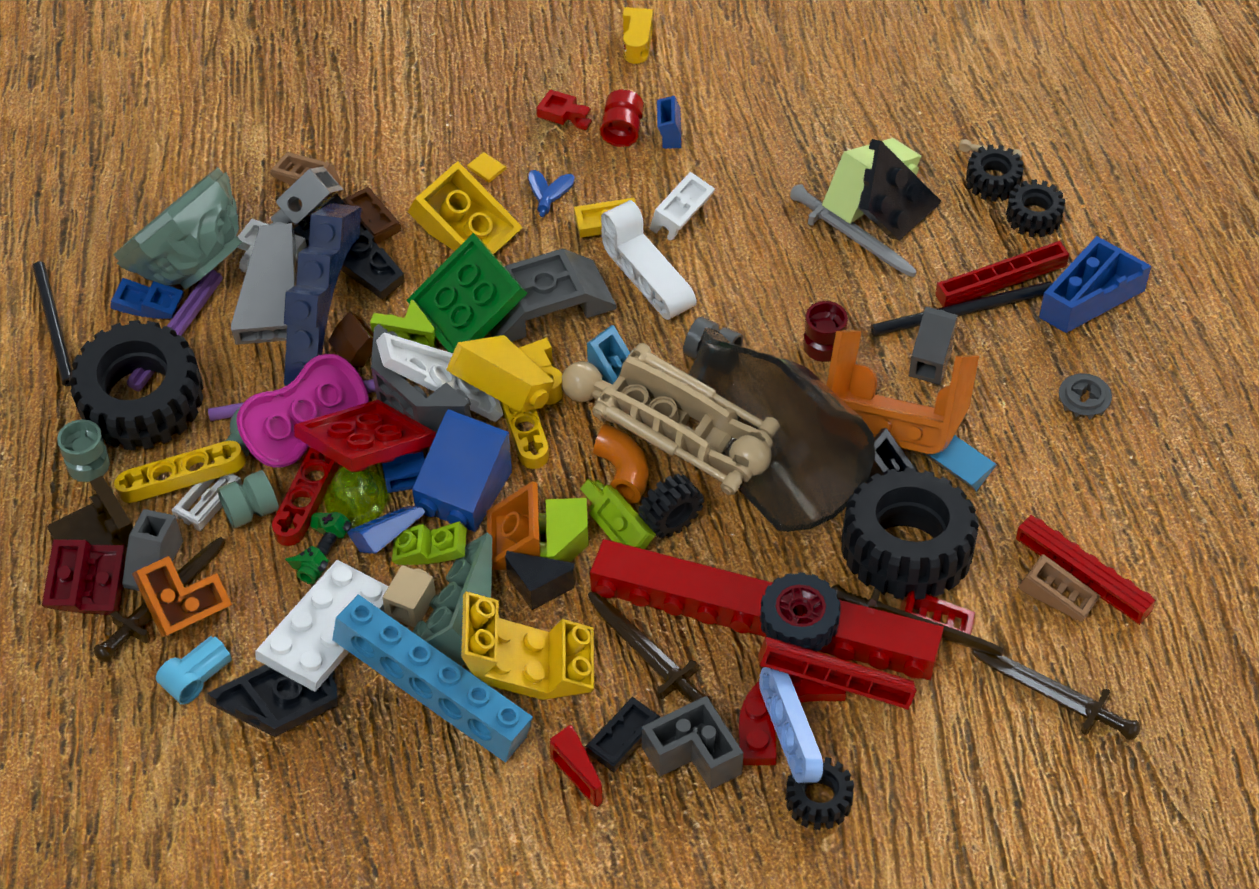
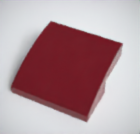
(84, 577)

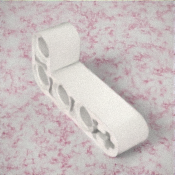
(643, 261)

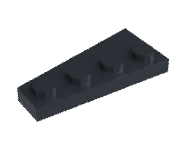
(364, 261)

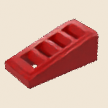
(939, 607)
(573, 761)

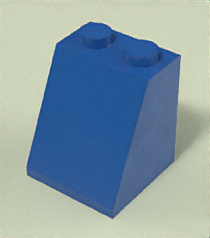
(463, 470)

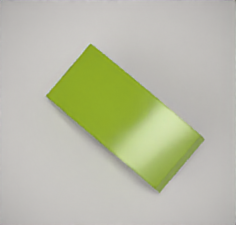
(426, 546)

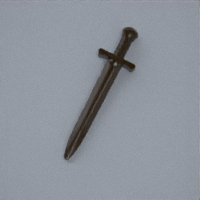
(140, 617)
(948, 633)
(651, 654)
(1071, 699)

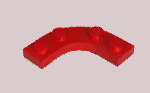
(756, 728)

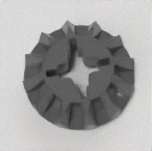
(1076, 385)

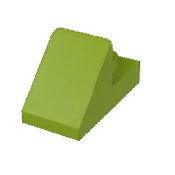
(412, 327)

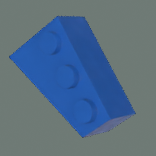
(1092, 285)

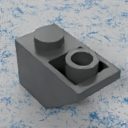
(933, 345)
(150, 540)

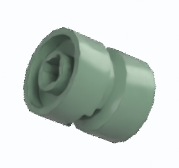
(83, 450)
(250, 498)

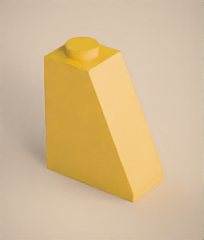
(501, 372)

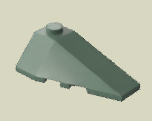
(468, 574)

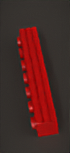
(1002, 274)
(1087, 568)
(836, 673)

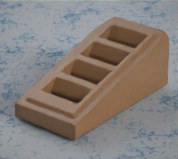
(302, 164)
(1045, 593)

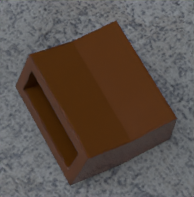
(353, 339)

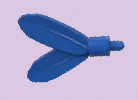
(547, 194)

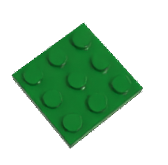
(467, 294)

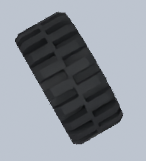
(118, 355)
(904, 565)

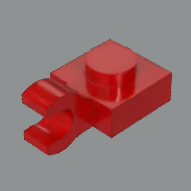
(562, 107)

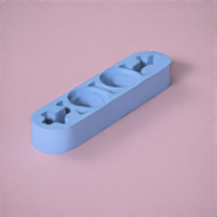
(791, 726)

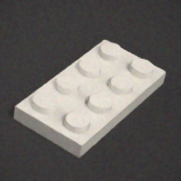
(303, 640)

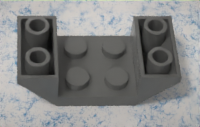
(553, 284)
(412, 401)

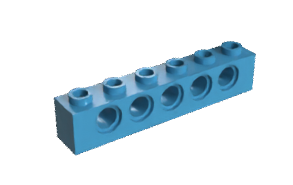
(432, 678)

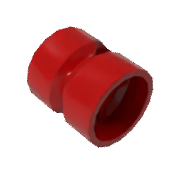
(622, 118)

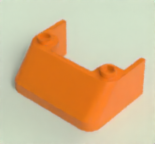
(910, 424)

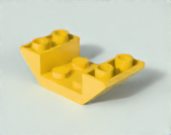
(525, 657)

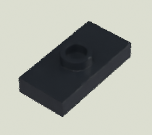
(621, 735)

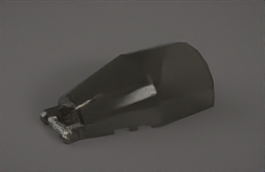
(820, 444)

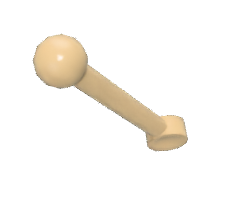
(966, 145)

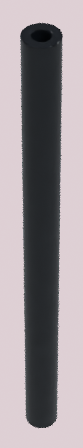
(963, 308)

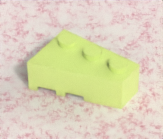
(848, 182)

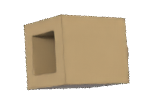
(409, 595)

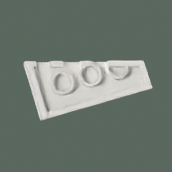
(428, 368)

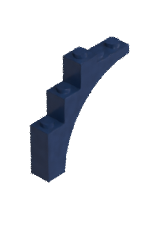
(309, 301)

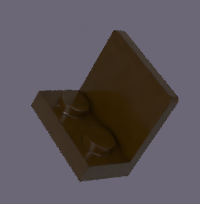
(98, 523)

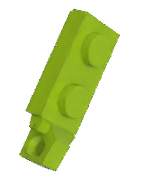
(616, 515)

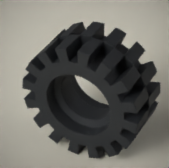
(995, 160)
(1031, 220)
(671, 505)
(822, 812)

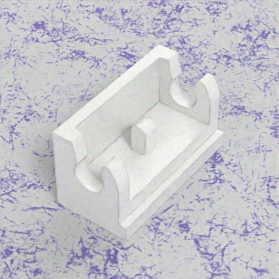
(681, 205)

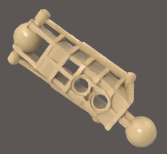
(656, 405)

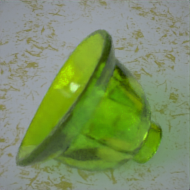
(356, 495)

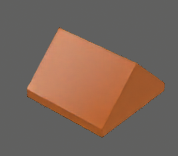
(515, 525)

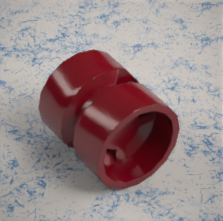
(821, 325)

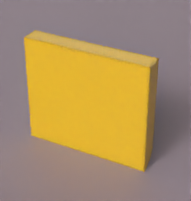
(486, 167)

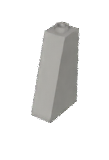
(267, 278)

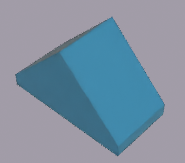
(608, 353)

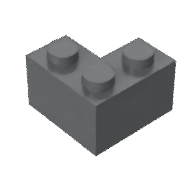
(697, 736)

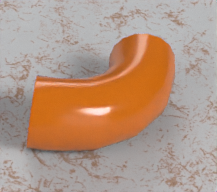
(628, 460)

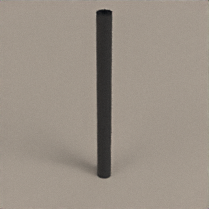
(53, 322)

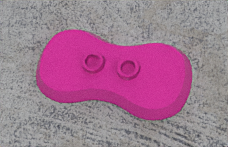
(269, 417)

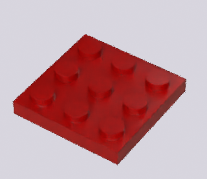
(364, 435)

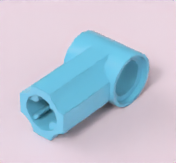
(186, 676)

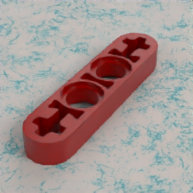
(303, 488)

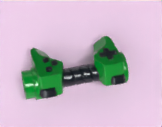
(314, 560)

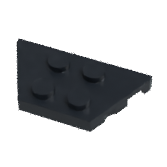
(894, 194)
(273, 700)

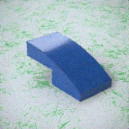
(151, 302)

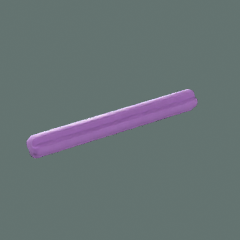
(181, 320)

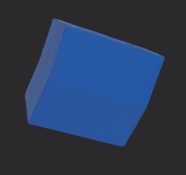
(669, 122)
(403, 471)

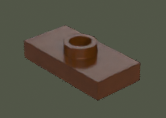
(374, 215)

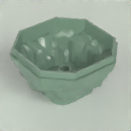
(186, 236)

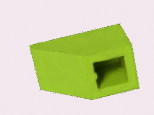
(565, 528)

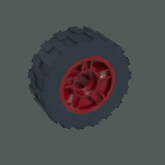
(793, 597)

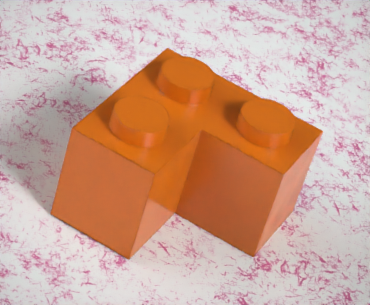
(174, 605)

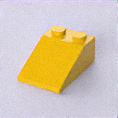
(461, 206)

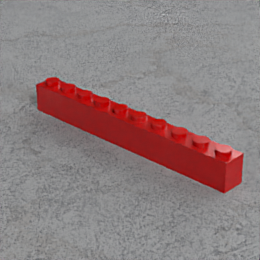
(735, 602)

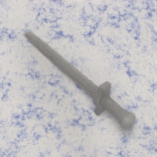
(851, 230)

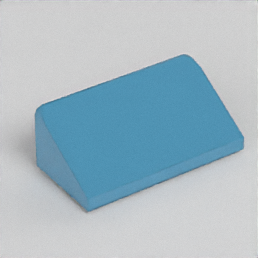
(964, 463)

